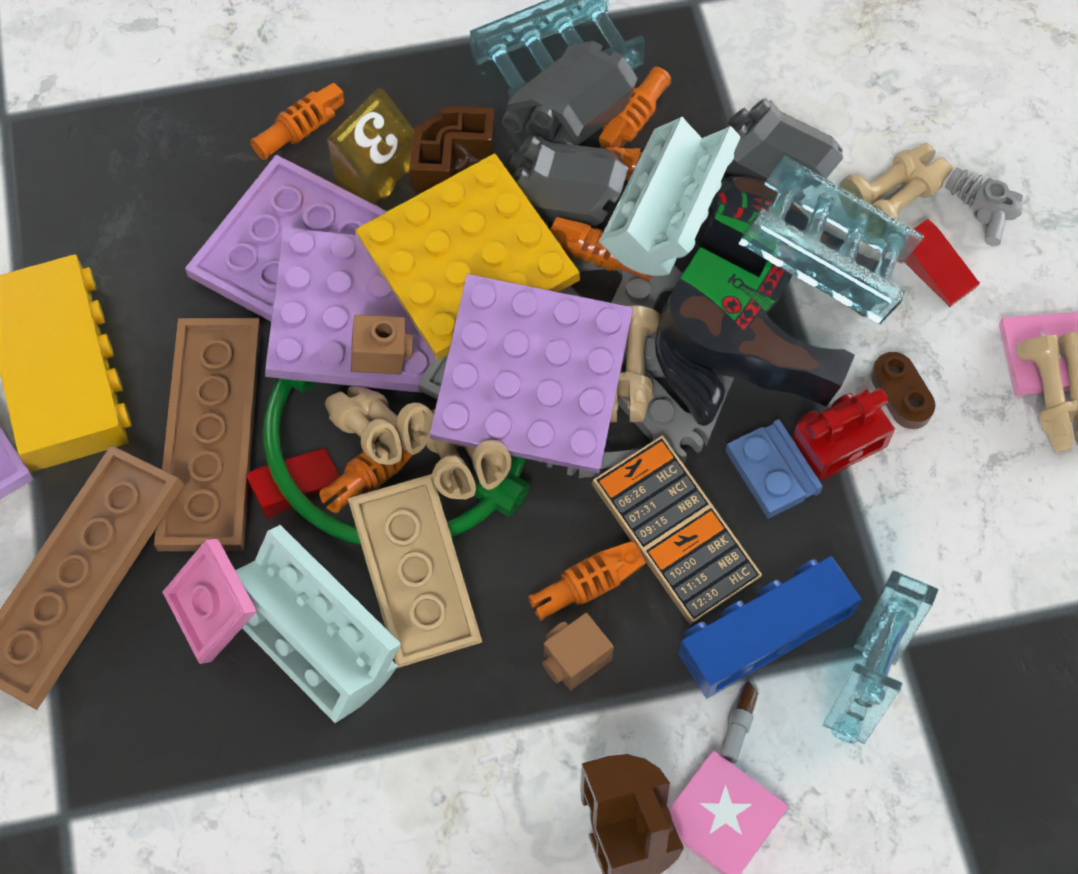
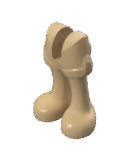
(909, 170)
(633, 381)
(1058, 412)
(380, 429)
(452, 475)

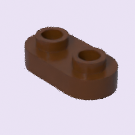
(902, 388)

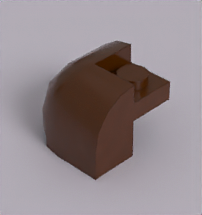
(450, 144)
(629, 815)

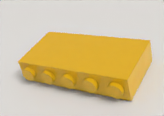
(58, 365)

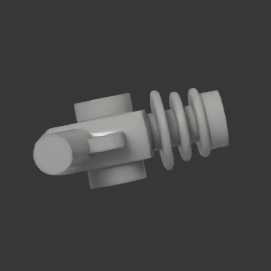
(991, 201)

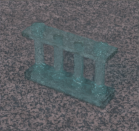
(543, 20)
(816, 262)
(882, 641)

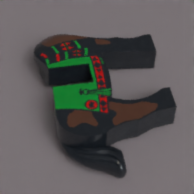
(720, 314)

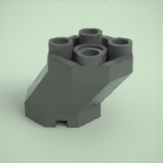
(571, 96)
(770, 134)
(567, 179)

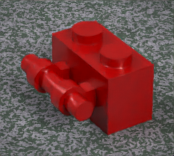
(844, 433)

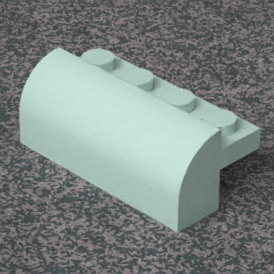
(668, 197)
(315, 627)

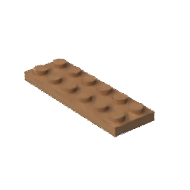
(210, 432)
(79, 571)

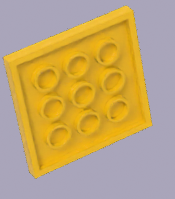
(458, 228)

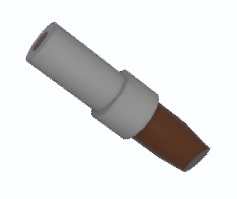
(739, 723)

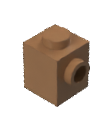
(379, 344)
(576, 651)

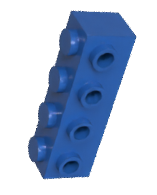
(768, 626)

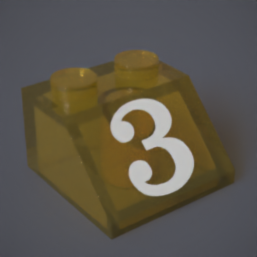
(371, 148)

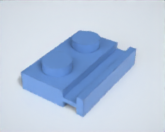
(773, 468)

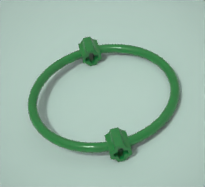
(504, 498)

